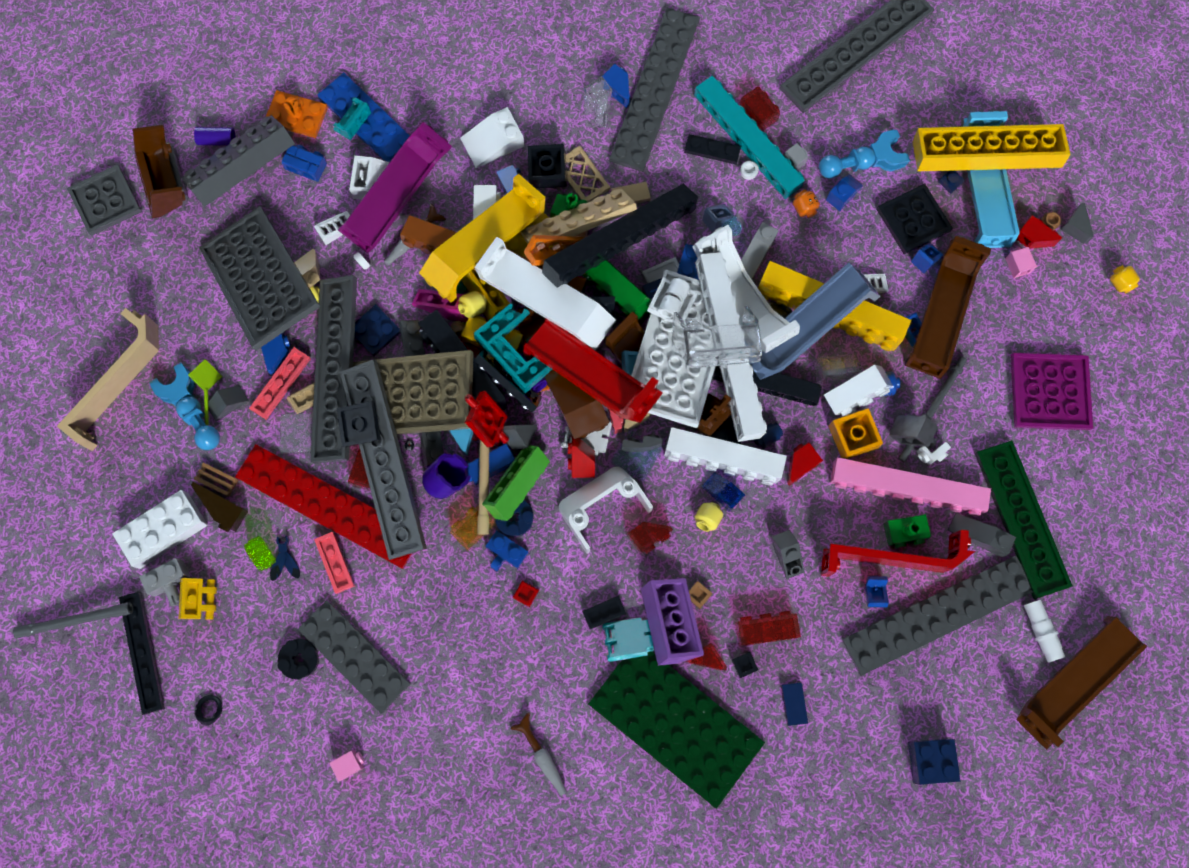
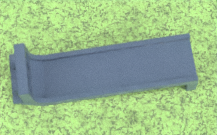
(817, 316)

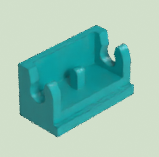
(353, 119)

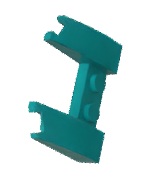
(492, 339)

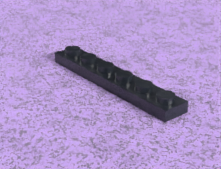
(142, 655)

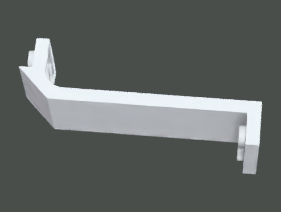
(531, 288)

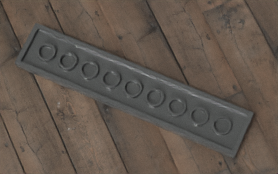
(854, 51)
(654, 90)
(333, 355)
(385, 465)
(937, 615)

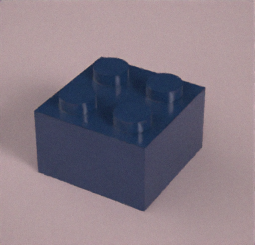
(934, 761)

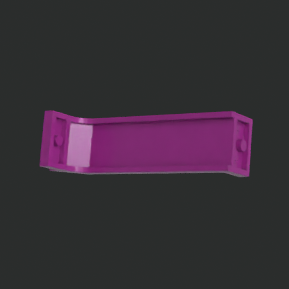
(394, 187)

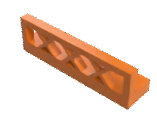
(538, 254)

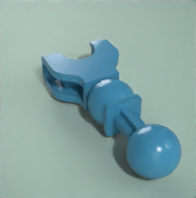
(877, 155)
(187, 406)

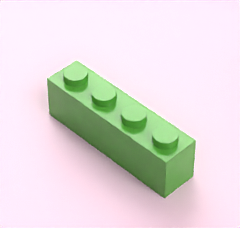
(516, 483)

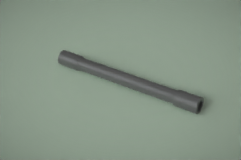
(32, 629)

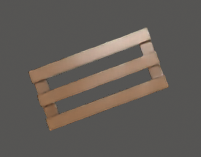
(202, 473)

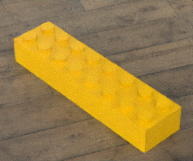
(990, 147)
(866, 320)

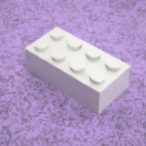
(160, 529)

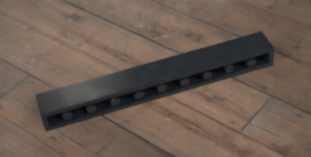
(619, 235)

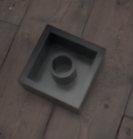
(547, 166)

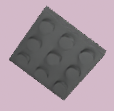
(104, 200)

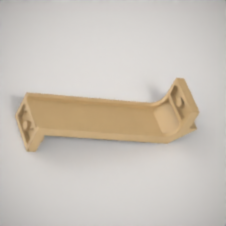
(113, 381)

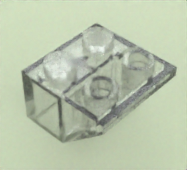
(598, 102)

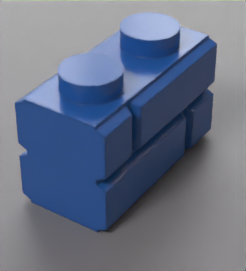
(304, 162)

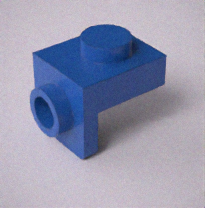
(876, 591)

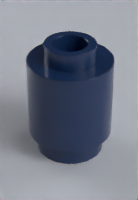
(772, 435)

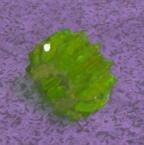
(259, 553)

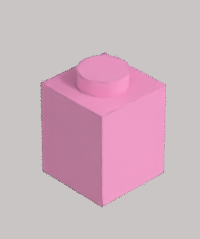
(1020, 262)
(347, 765)

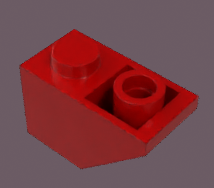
(1037, 234)
(582, 459)

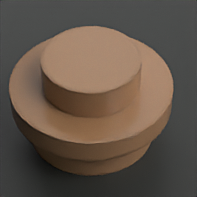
(1052, 220)

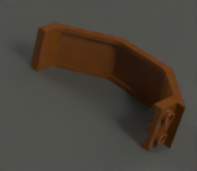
(629, 337)

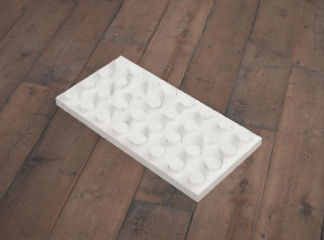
(658, 357)

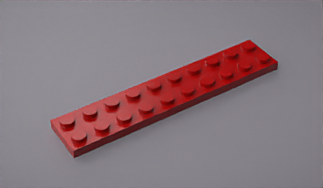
(316, 500)

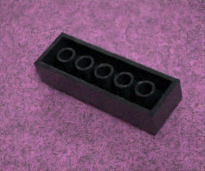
(443, 339)

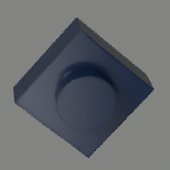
(951, 181)

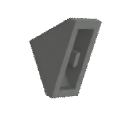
(1079, 225)
(226, 401)
(520, 435)

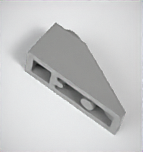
(758, 248)

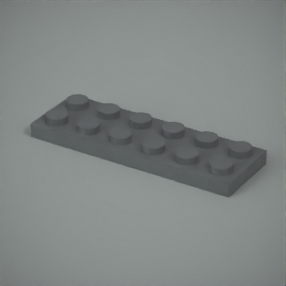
(354, 656)

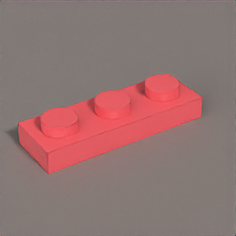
(334, 562)

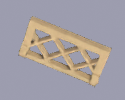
(577, 188)

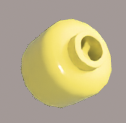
(472, 304)
(708, 516)

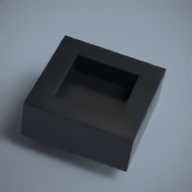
(744, 665)

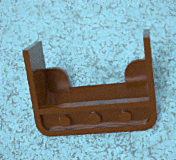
(156, 171)

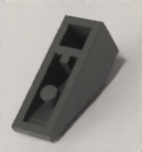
(984, 535)

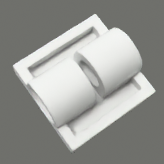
(671, 298)

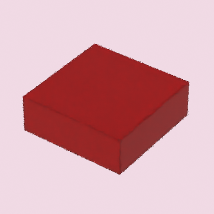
(525, 593)

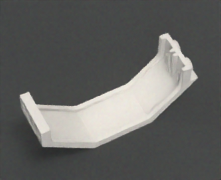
(773, 327)

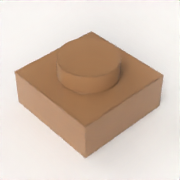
(699, 594)

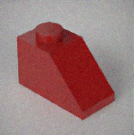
(802, 461)

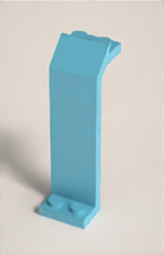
(992, 193)

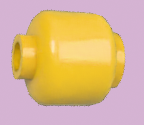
(1125, 279)

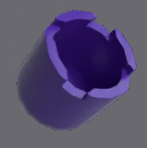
(445, 476)

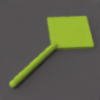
(205, 377)

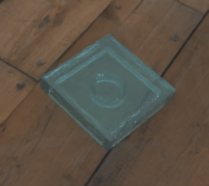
(636, 463)

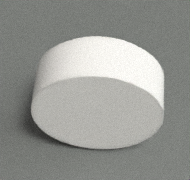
(749, 170)
(361, 260)

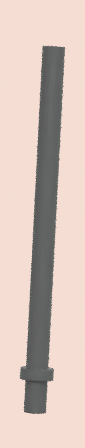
(956, 370)

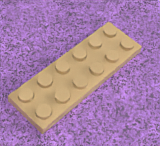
(583, 216)

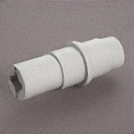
(1044, 631)

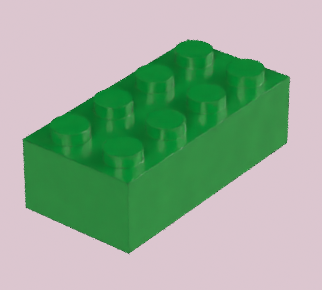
(614, 283)

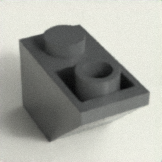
(788, 553)

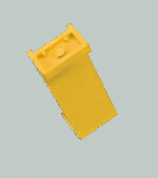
(466, 247)

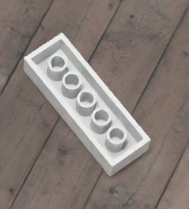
(725, 456)

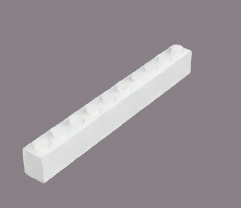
(737, 378)

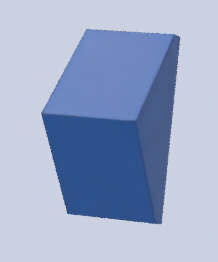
(926, 257)

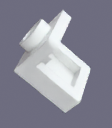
(928, 457)

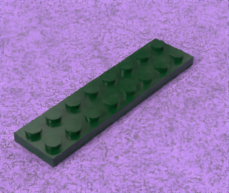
(1023, 519)

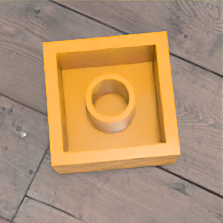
(855, 434)

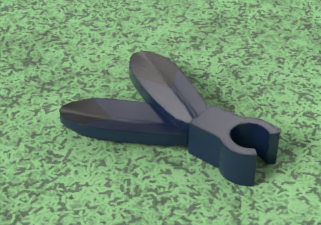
(282, 559)

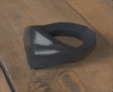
(198, 710)

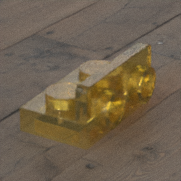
(466, 530)

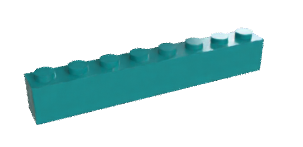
(747, 134)

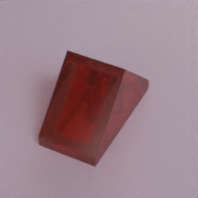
(710, 659)

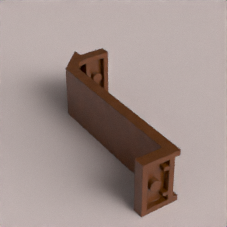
(947, 307)
(579, 409)
(1079, 682)

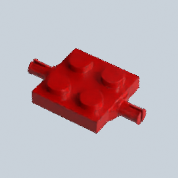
(486, 419)

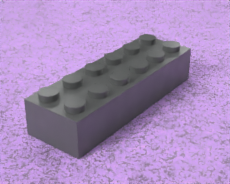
(237, 160)

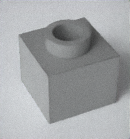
(797, 156)

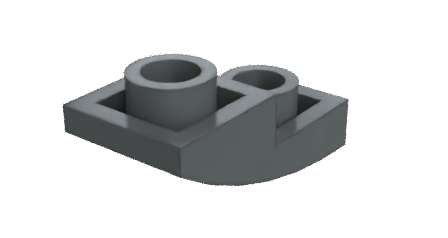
(649, 443)

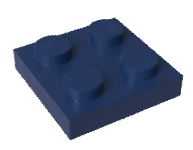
(375, 330)

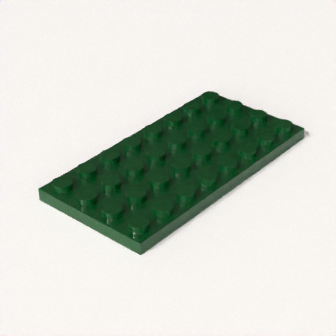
(677, 725)

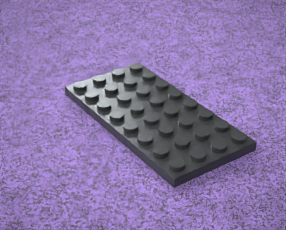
(258, 278)

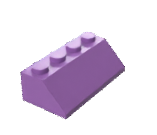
(671, 621)

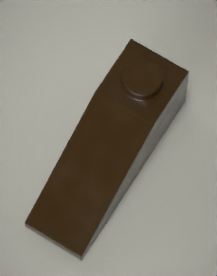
(221, 510)

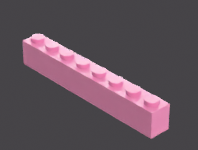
(910, 486)

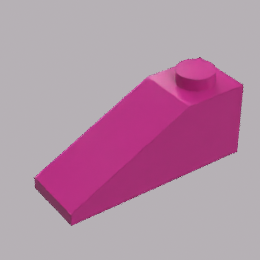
(431, 301)

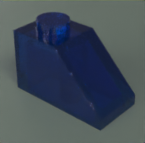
(723, 491)

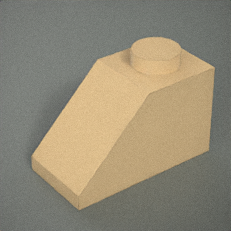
(309, 267)

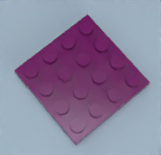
(1051, 391)

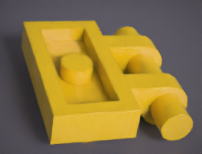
(191, 598)

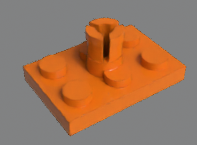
(297, 113)

